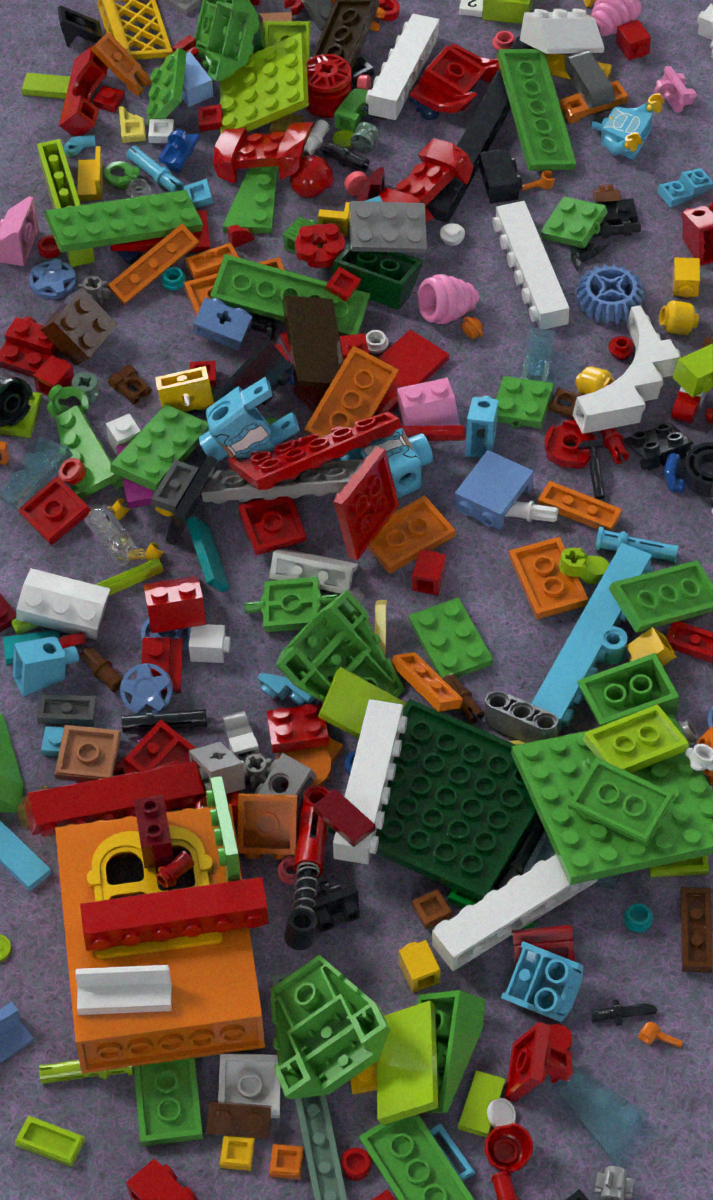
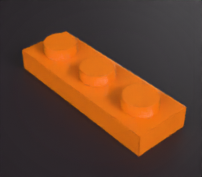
(580, 506)
(426, 682)

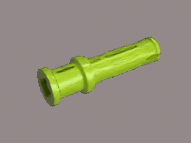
(71, 1070)

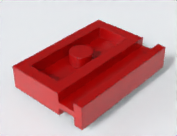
(166, 654)
(552, 939)

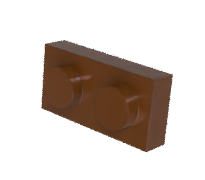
(239, 1119)

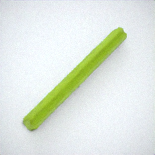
(114, 583)

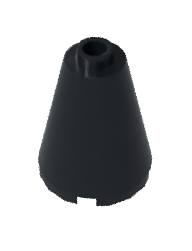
(13, 400)

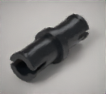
(346, 156)

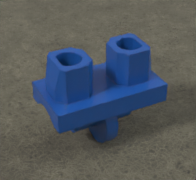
(178, 149)

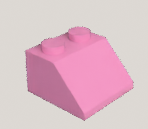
(18, 232)
(427, 404)

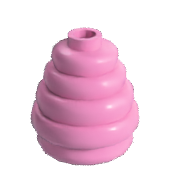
(614, 13)
(446, 298)

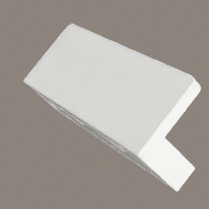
(332, 573)
(124, 989)

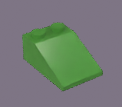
(629, 690)

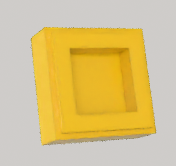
(237, 1153)

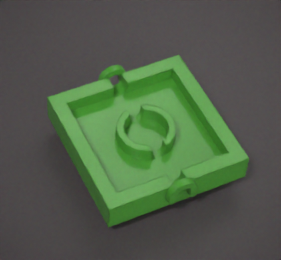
(574, 222)
(523, 401)

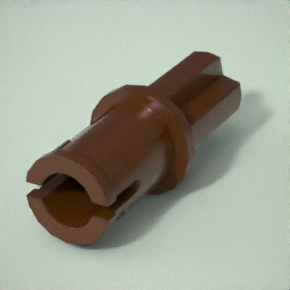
(101, 668)
(468, 704)

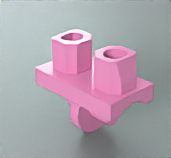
(673, 89)

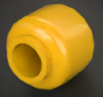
(678, 318)
(593, 379)

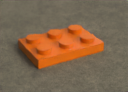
(408, 531)
(542, 581)

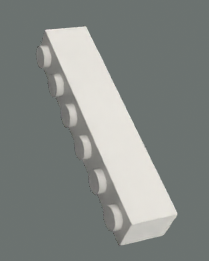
(403, 66)
(531, 265)
(371, 772)
(503, 910)

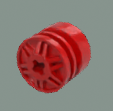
(327, 84)

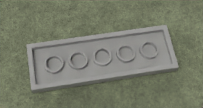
(321, 481)

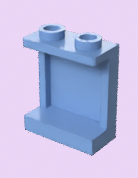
(493, 489)

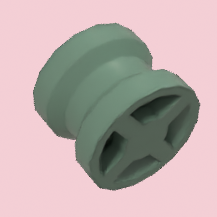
(364, 137)
(88, 383)

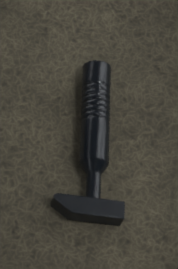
(595, 468)

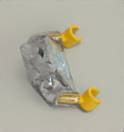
(114, 538)

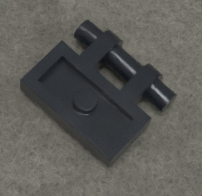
(620, 219)

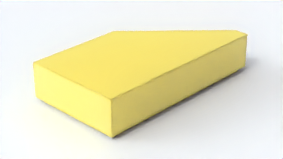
(131, 127)
(381, 622)

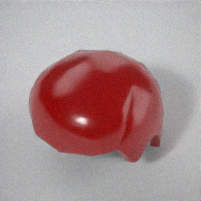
(508, 1147)

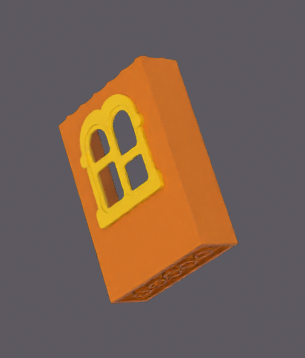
(211, 974)

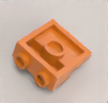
(267, 825)

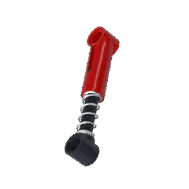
(308, 866)

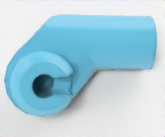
(76, 144)

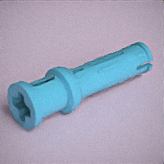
(612, 541)

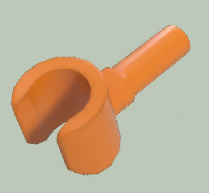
(544, 182)
(652, 1031)

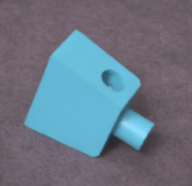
(481, 415)
(41, 663)

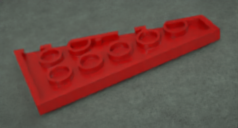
(310, 452)

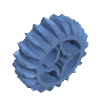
(610, 287)

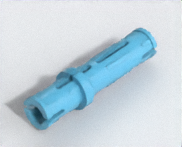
(161, 175)

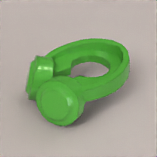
(121, 182)
(57, 392)

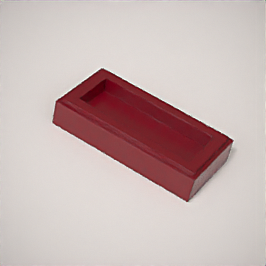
(344, 817)

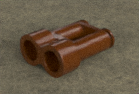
(126, 377)
(567, 395)

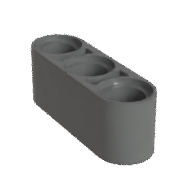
(589, 79)
(519, 718)

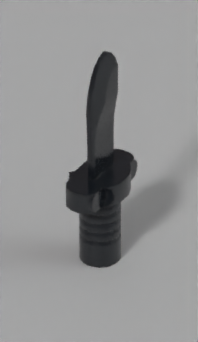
(617, 1012)

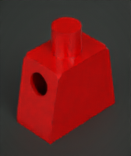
(697, 231)

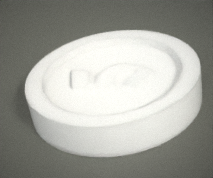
(501, 1112)

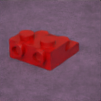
(25, 347)
(271, 524)

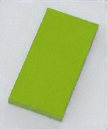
(408, 1064)

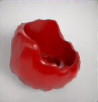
(312, 177)

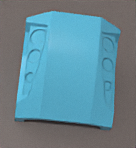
(544, 982)

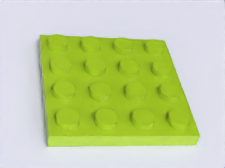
(267, 86)

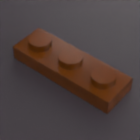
(696, 929)

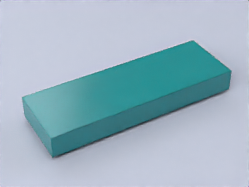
(207, 554)

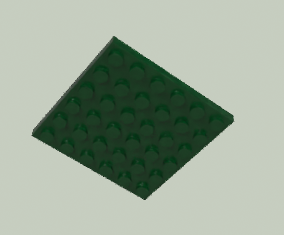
(453, 803)

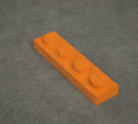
(152, 264)

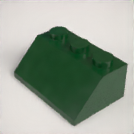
(384, 275)

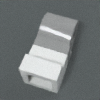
(239, 734)

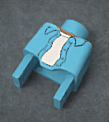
(240, 428)
(404, 458)

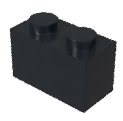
(500, 176)

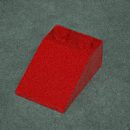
(174, 604)

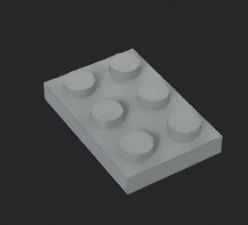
(387, 227)

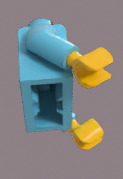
(627, 127)

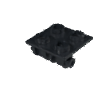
(658, 443)

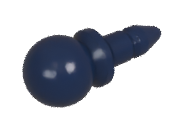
(426, 112)

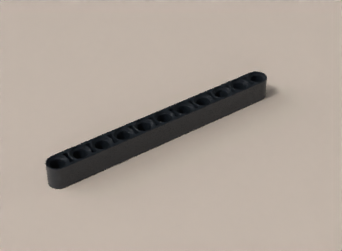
(476, 139)

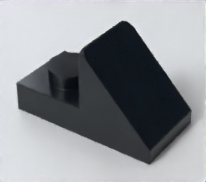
(76, 24)

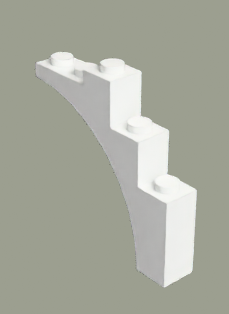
(626, 397)

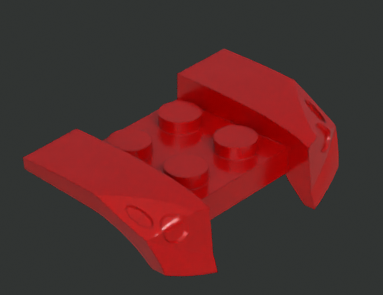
(450, 79)
(239, 151)
(438, 167)

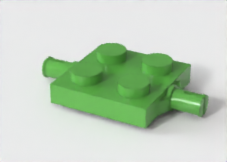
(289, 603)

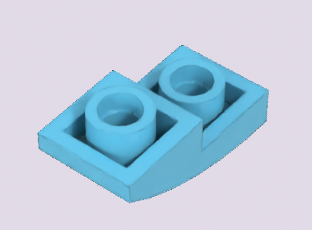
(690, 185)
(281, 686)

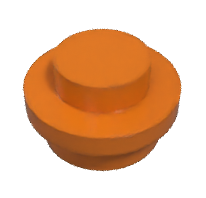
(472, 327)

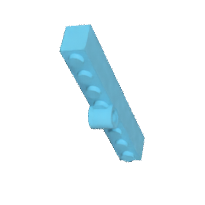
(592, 640)

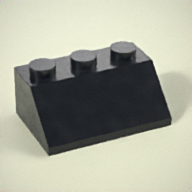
(264, 362)

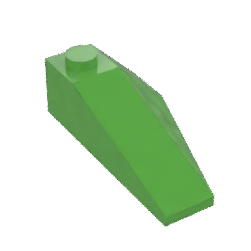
(457, 1032)

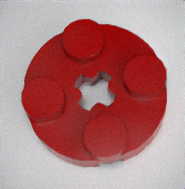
(310, 236)
(564, 455)

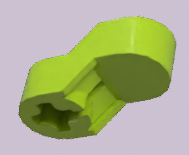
(577, 563)

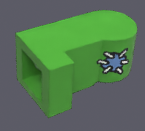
(351, 110)

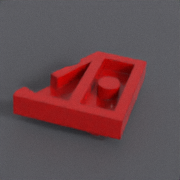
(159, 749)

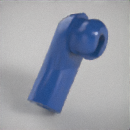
(670, 471)

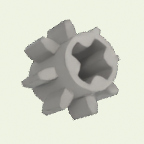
(96, 288)
(257, 769)
(614, 1184)

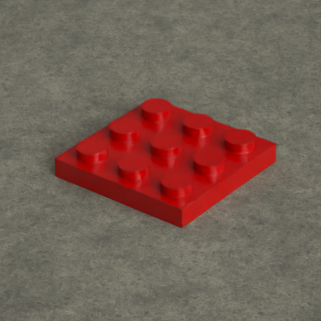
(366, 503)

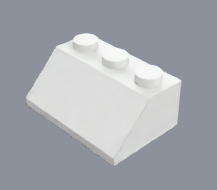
(561, 31)
(62, 603)

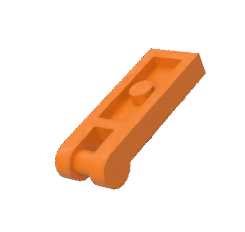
(574, 114)

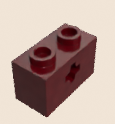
(153, 831)

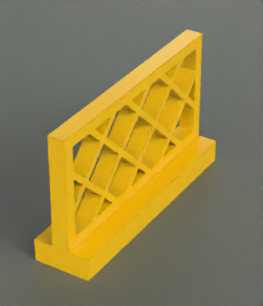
(113, 24)

